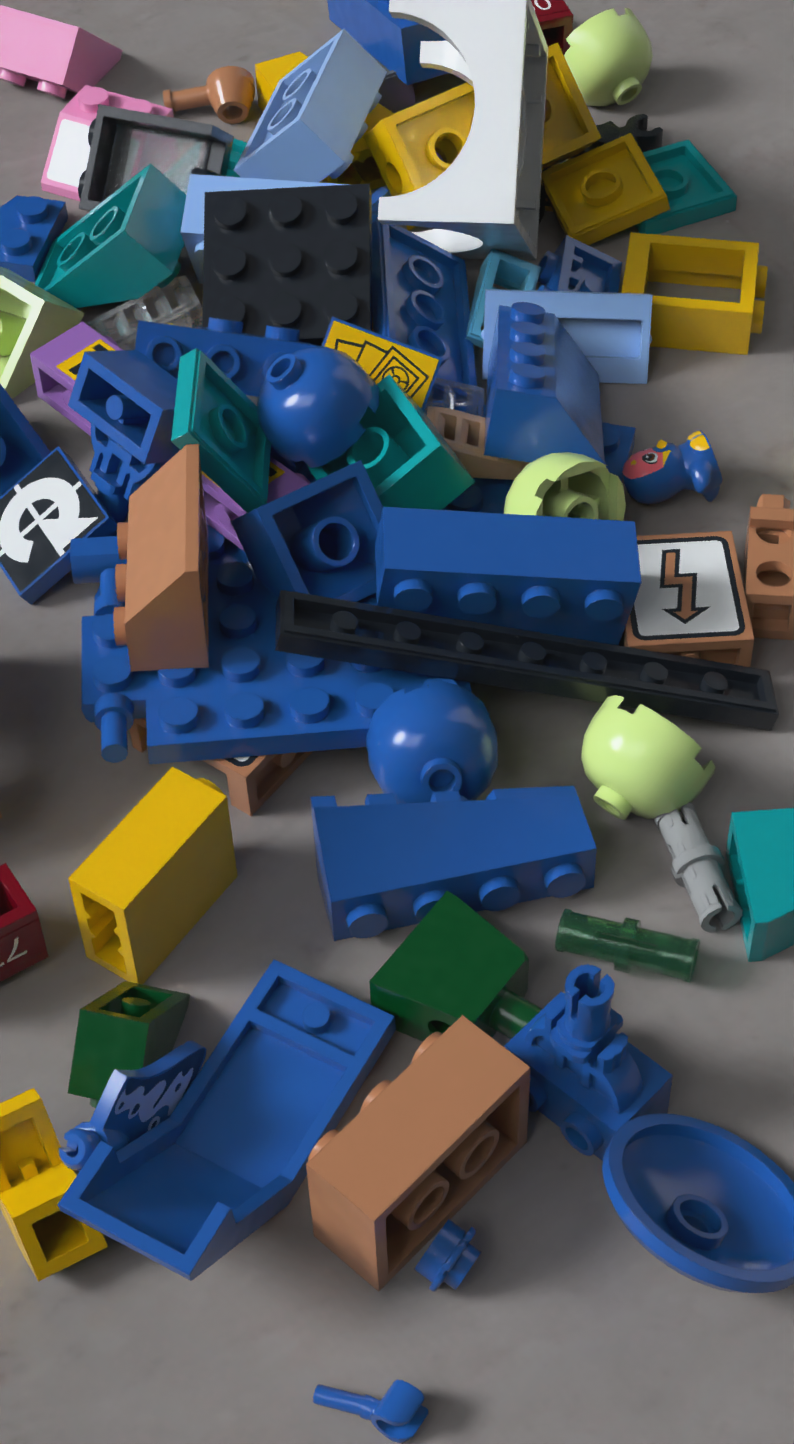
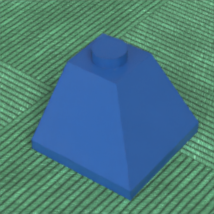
(317, 537)

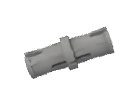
(699, 868)

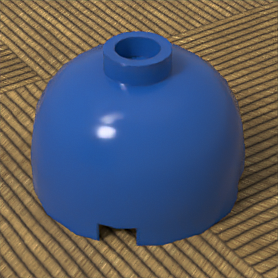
(315, 404)
(432, 743)

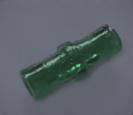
(584, 935)

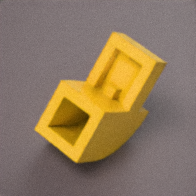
(33, 1185)

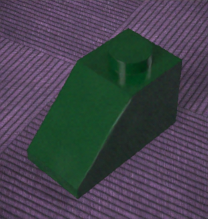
(123, 1032)

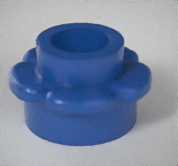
(448, 1256)

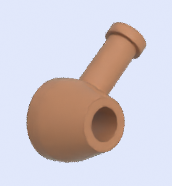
(227, 90)

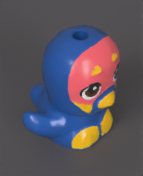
(668, 469)

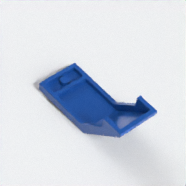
(241, 1128)

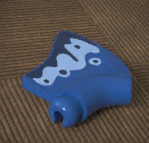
(134, 1103)

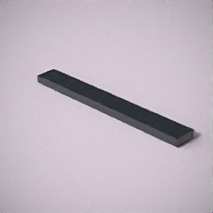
(522, 659)

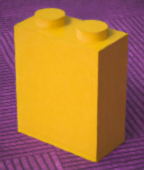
(154, 875)

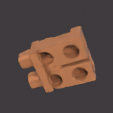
(770, 568)

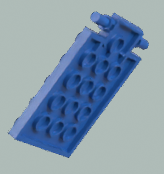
(246, 698)

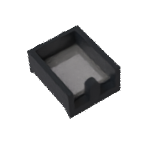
(130, 140)

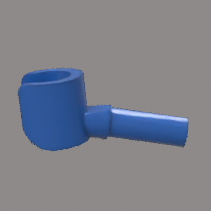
(395, 1416)

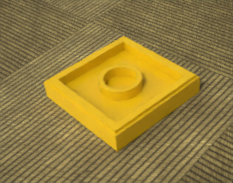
(604, 191)

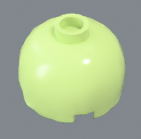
(609, 57)
(567, 487)
(641, 762)

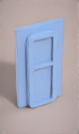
(605, 326)

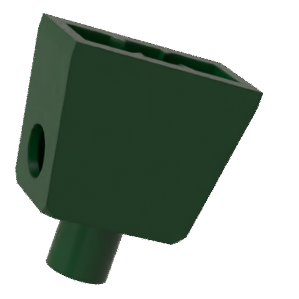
(452, 969)

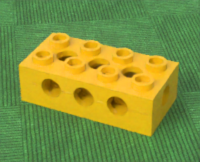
(408, 139)

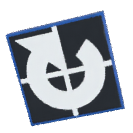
(42, 518)

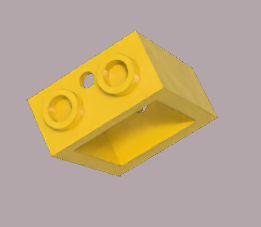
(699, 262)

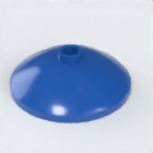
(703, 1202)

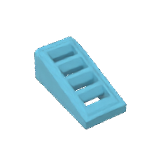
(506, 272)

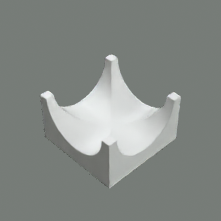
(495, 182)

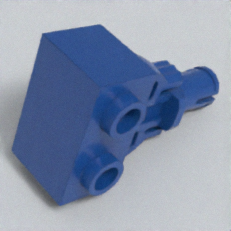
(130, 420)
(584, 1070)

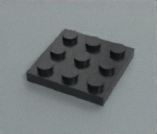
(289, 258)

